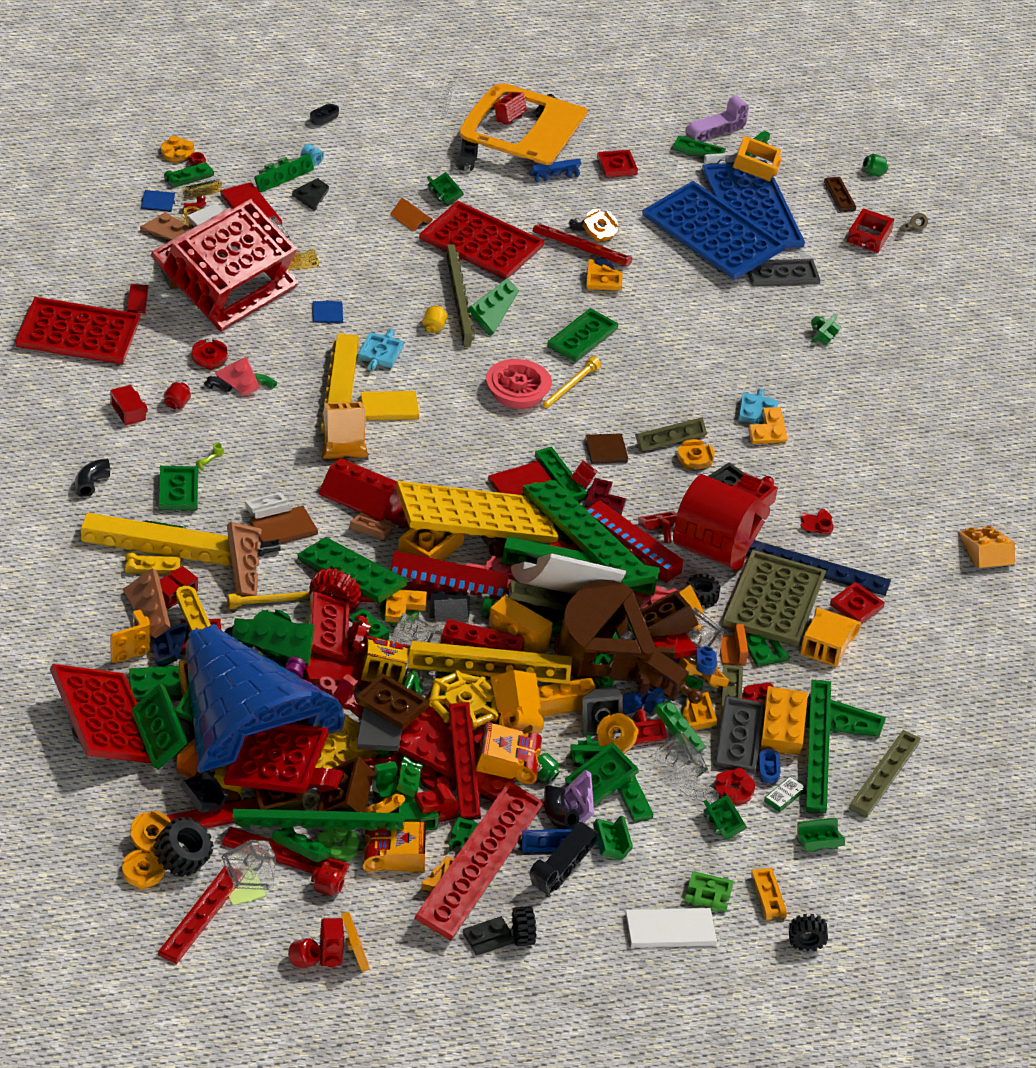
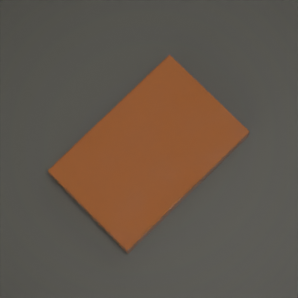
(286, 526)

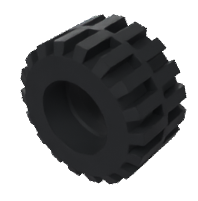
(174, 856)

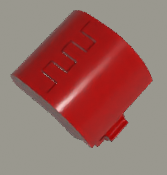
(722, 518)

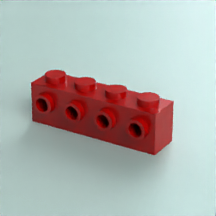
(475, 636)

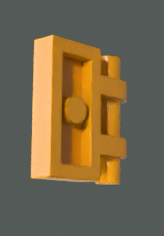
(387, 804)

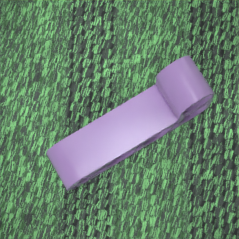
(719, 124)

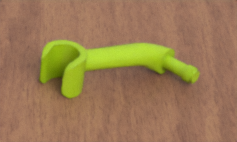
(217, 451)

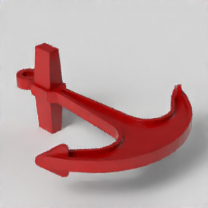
(345, 696)

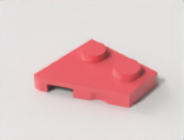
(240, 376)

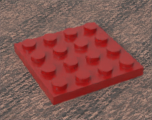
(278, 758)

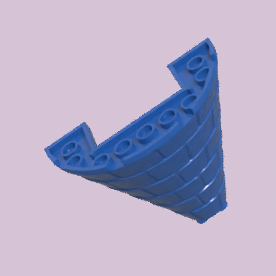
(243, 694)

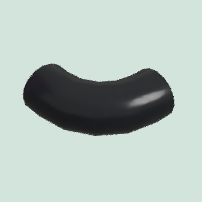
(89, 474)
(556, 809)

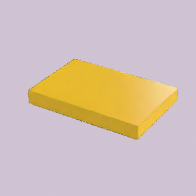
(390, 405)

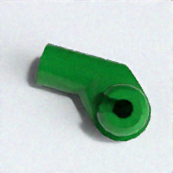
(266, 380)

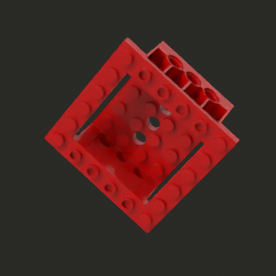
(209, 279)

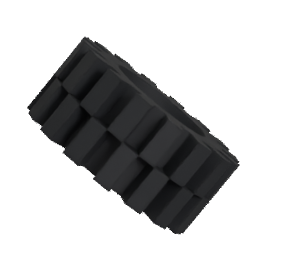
(708, 584)
(524, 926)
(808, 932)

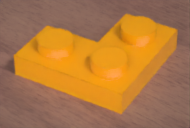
(772, 430)
(402, 601)
(714, 680)

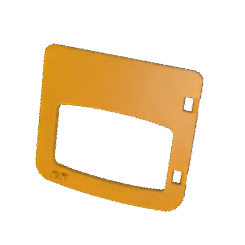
(545, 138)

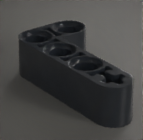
(551, 874)

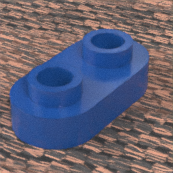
(706, 660)
(769, 770)

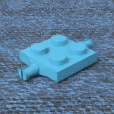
(381, 349)
(752, 406)

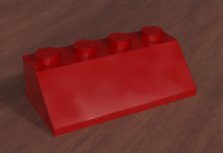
(360, 489)

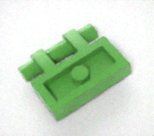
(709, 886)

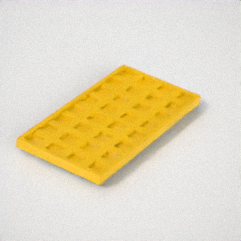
(474, 512)

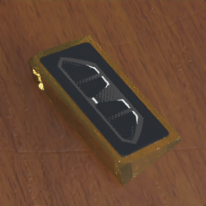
(203, 188)

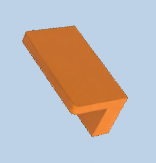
(409, 214)
(734, 647)
(188, 760)

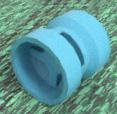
(316, 154)

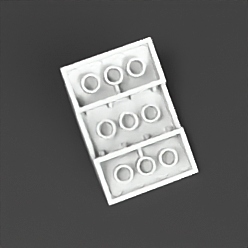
(563, 573)

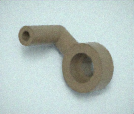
(912, 224)
(310, 799)

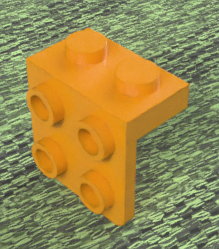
(131, 641)

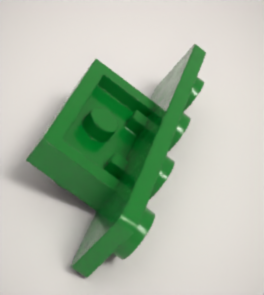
(282, 171)

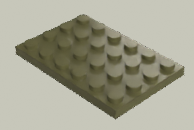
(774, 598)

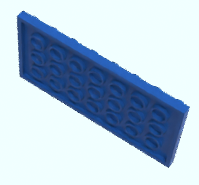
(755, 199)
(713, 230)

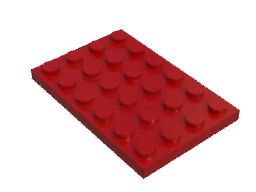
(482, 239)
(78, 330)
(101, 712)
(430, 743)

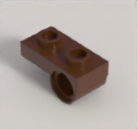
(496, 545)

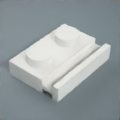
(268, 505)

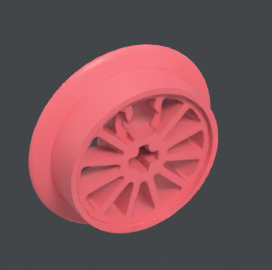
(510, 384)

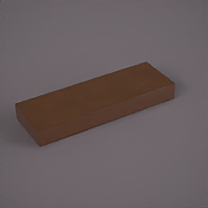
(840, 194)

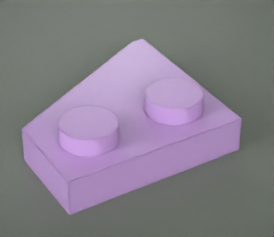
(580, 796)

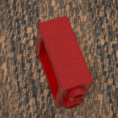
(874, 221)

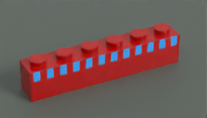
(638, 542)
(450, 574)

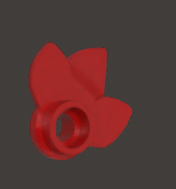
(821, 523)

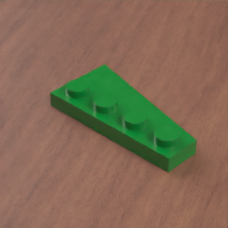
(276, 637)
(851, 719)

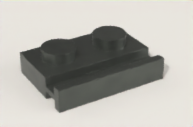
(488, 935)

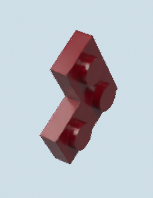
(601, 491)

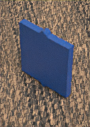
(158, 200)
(328, 311)

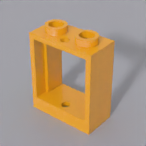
(754, 166)

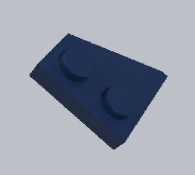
(169, 644)

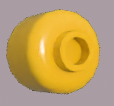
(434, 318)

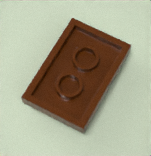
(392, 701)

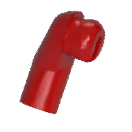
(200, 202)

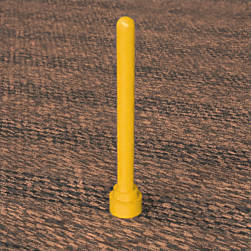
(591, 365)
(235, 601)

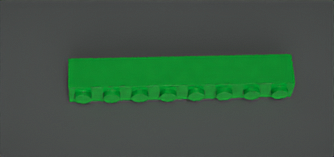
(522, 550)

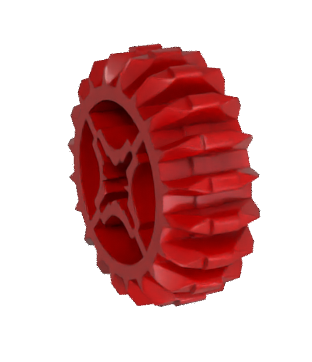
(338, 586)

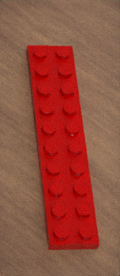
(479, 861)

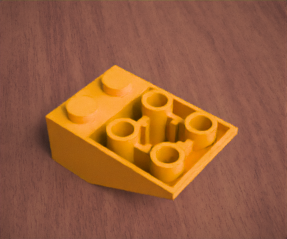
(988, 547)

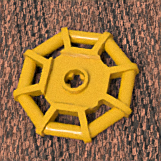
(460, 689)

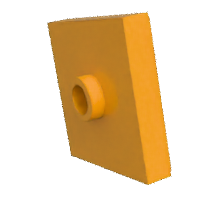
(353, 941)

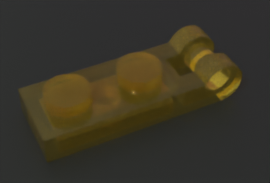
(304, 260)

